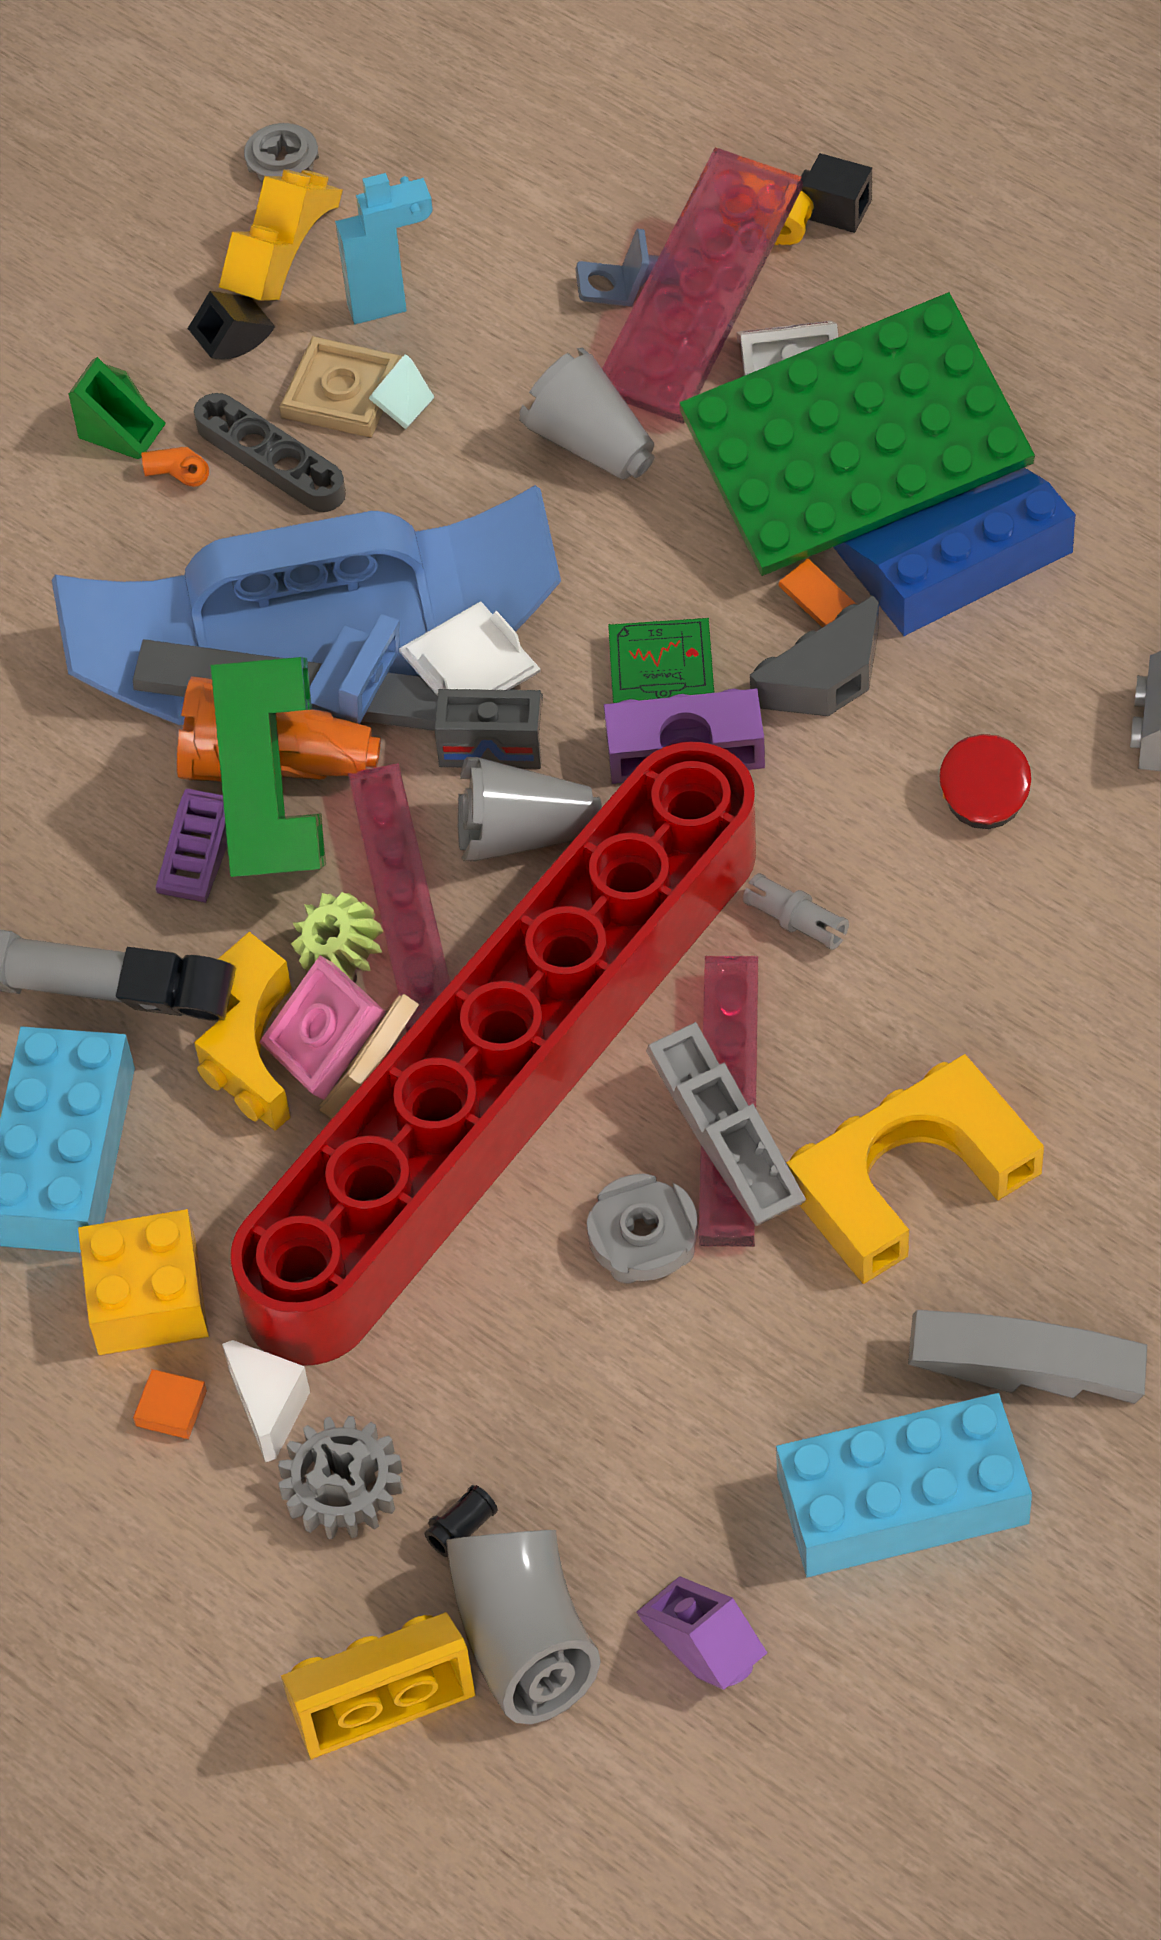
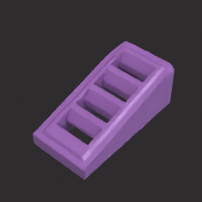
(201, 814)

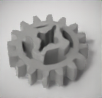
(329, 1497)

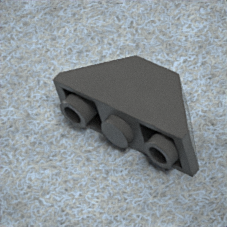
(823, 666)

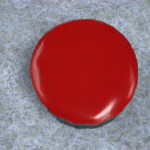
(985, 780)

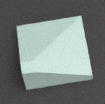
(403, 393)

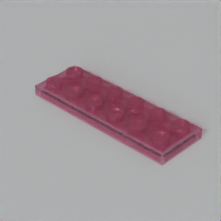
(700, 282)

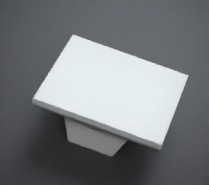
(471, 653)

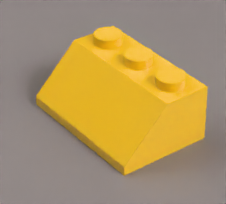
(379, 1683)

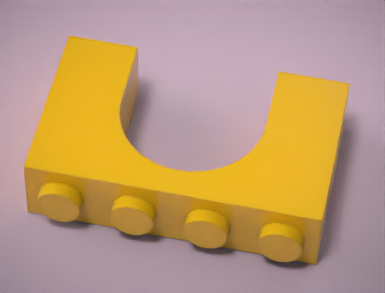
(946, 1108)

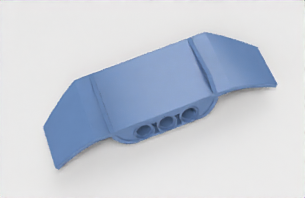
(301, 583)

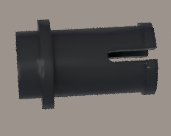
(460, 1519)

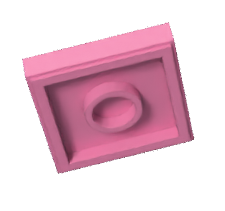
(322, 1027)

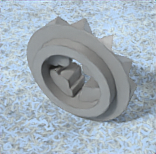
(267, 142)

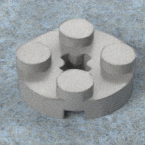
(636, 1256)

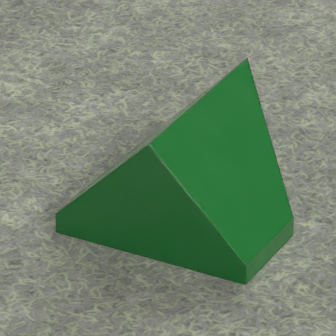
(112, 411)

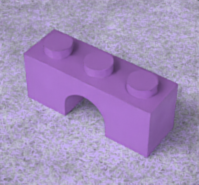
(720, 718)

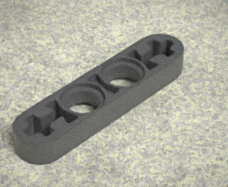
(273, 448)

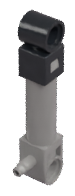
(137, 977)

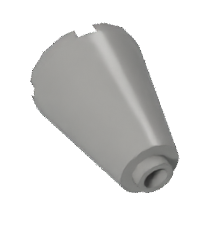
(588, 417)
(518, 810)

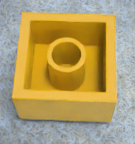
(142, 1282)

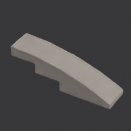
(725, 1124)
(1027, 1352)

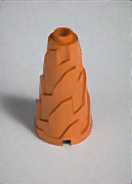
(309, 741)

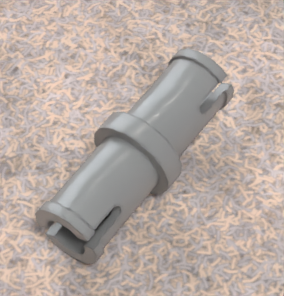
(796, 911)

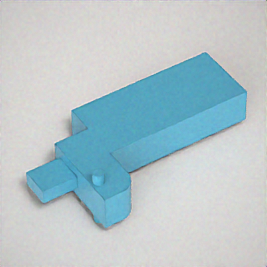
(371, 245)

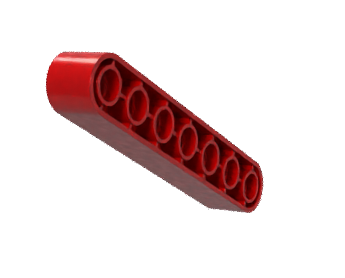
(494, 1055)

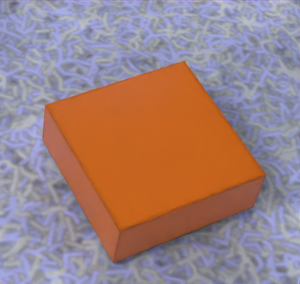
(170, 1404)

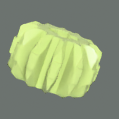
(338, 931)

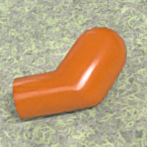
(179, 463)

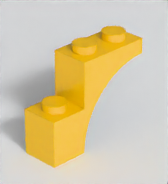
(284, 214)
(232, 1048)

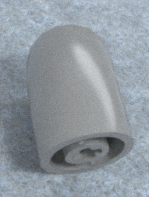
(522, 1622)

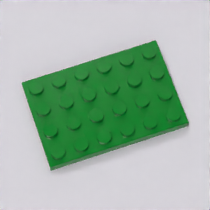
(856, 433)

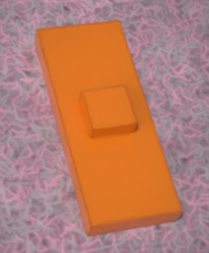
(815, 592)

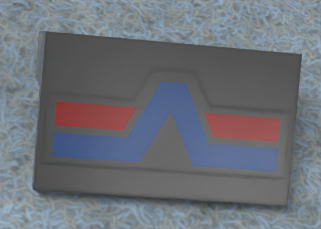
(488, 726)

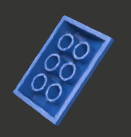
(961, 548)

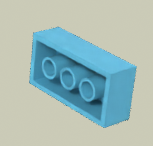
(61, 1134)
(903, 1484)

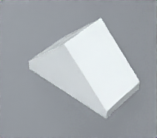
(269, 1391)

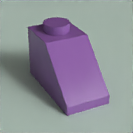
(704, 1632)

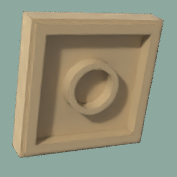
(335, 386)
(370, 1054)

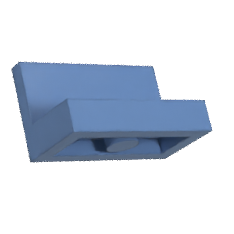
(355, 669)

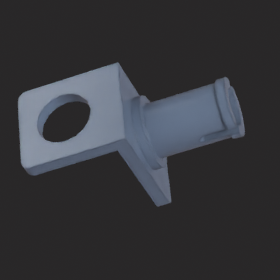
(625, 278)

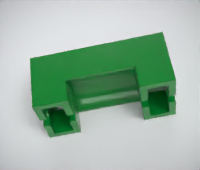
(250, 767)

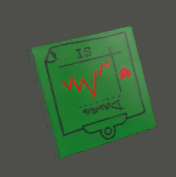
(660, 659)

